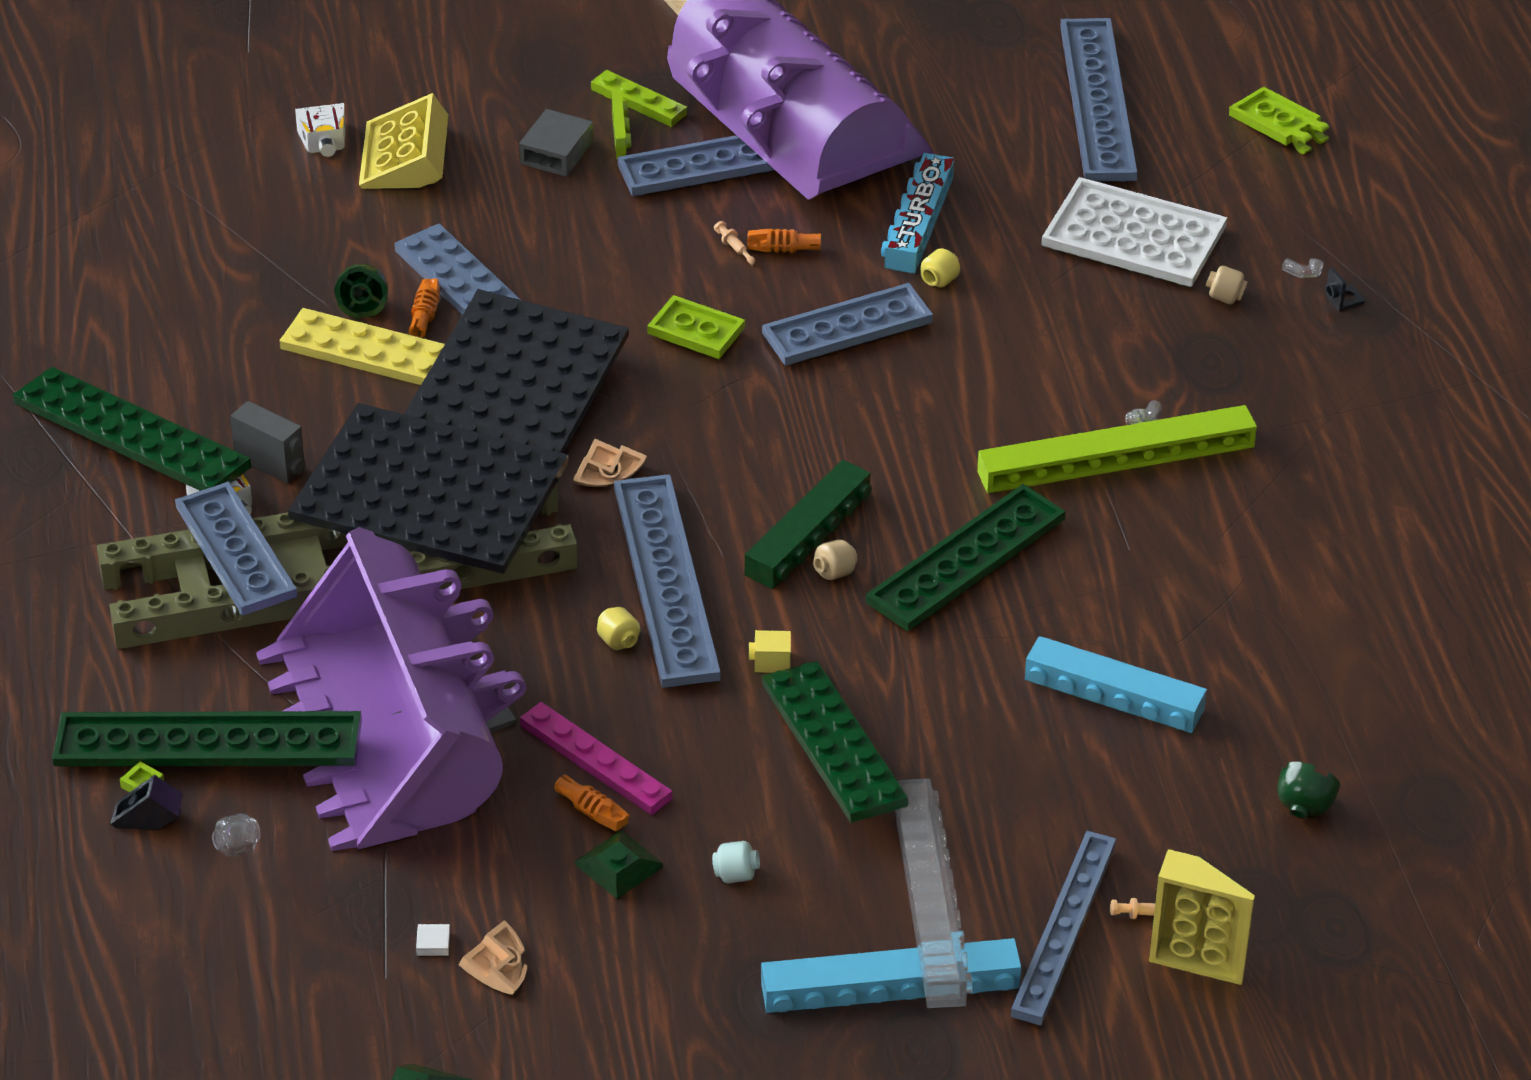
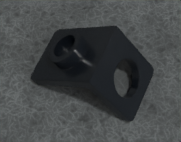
(1336, 291)

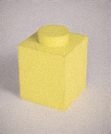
(771, 651)

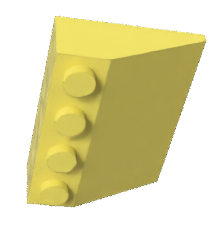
(405, 146)
(1200, 919)

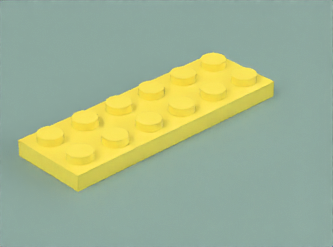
(361, 346)

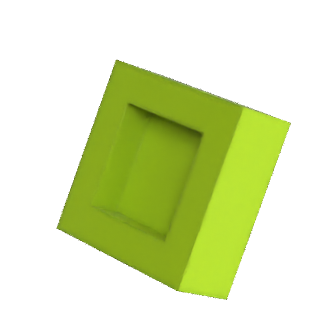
(138, 775)

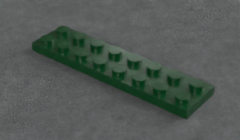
(965, 557)
(834, 742)

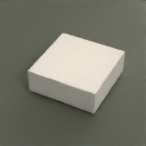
(433, 940)

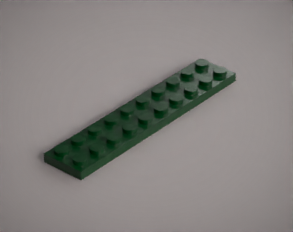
(131, 430)
(208, 738)

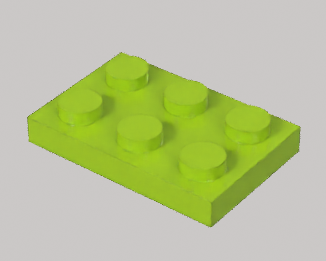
(696, 326)

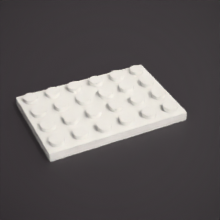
(1134, 231)

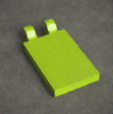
(1280, 119)

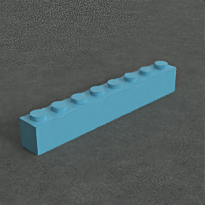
(878, 976)

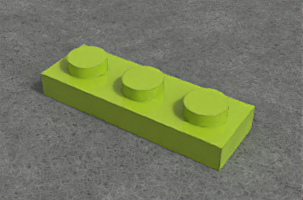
(620, 124)

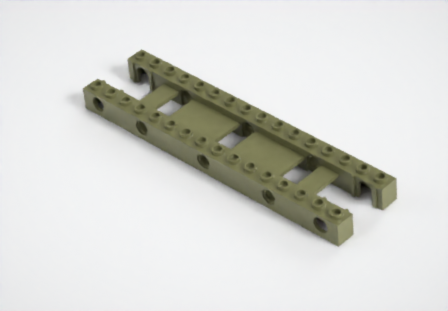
(299, 549)

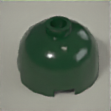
(361, 291)
(1305, 790)

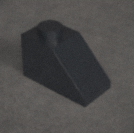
(148, 806)

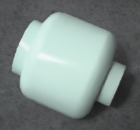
(735, 862)

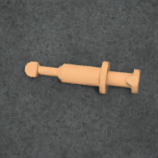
(729, 237)
(1133, 908)

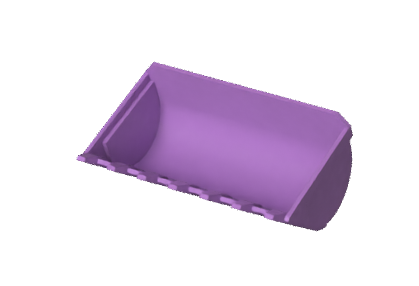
(788, 94)
(388, 643)

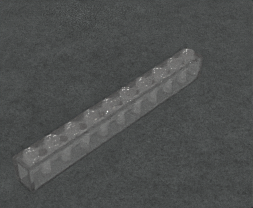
(931, 898)

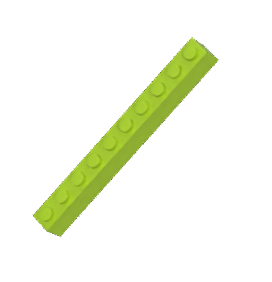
(1116, 448)

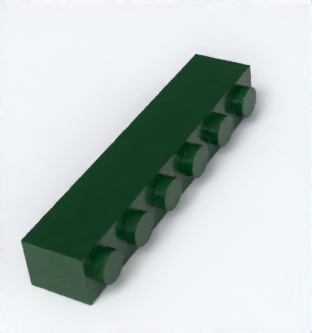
(807, 524)

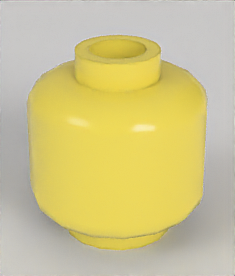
(940, 268)
(617, 627)

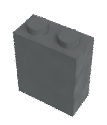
(556, 142)
(269, 441)

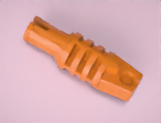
(782, 240)
(424, 306)
(592, 803)

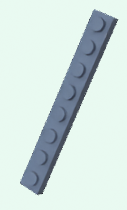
(1063, 928)

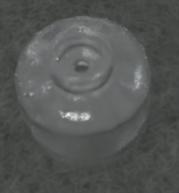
(236, 834)

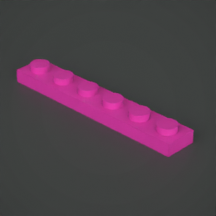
(596, 758)

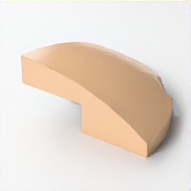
(608, 464)
(497, 960)

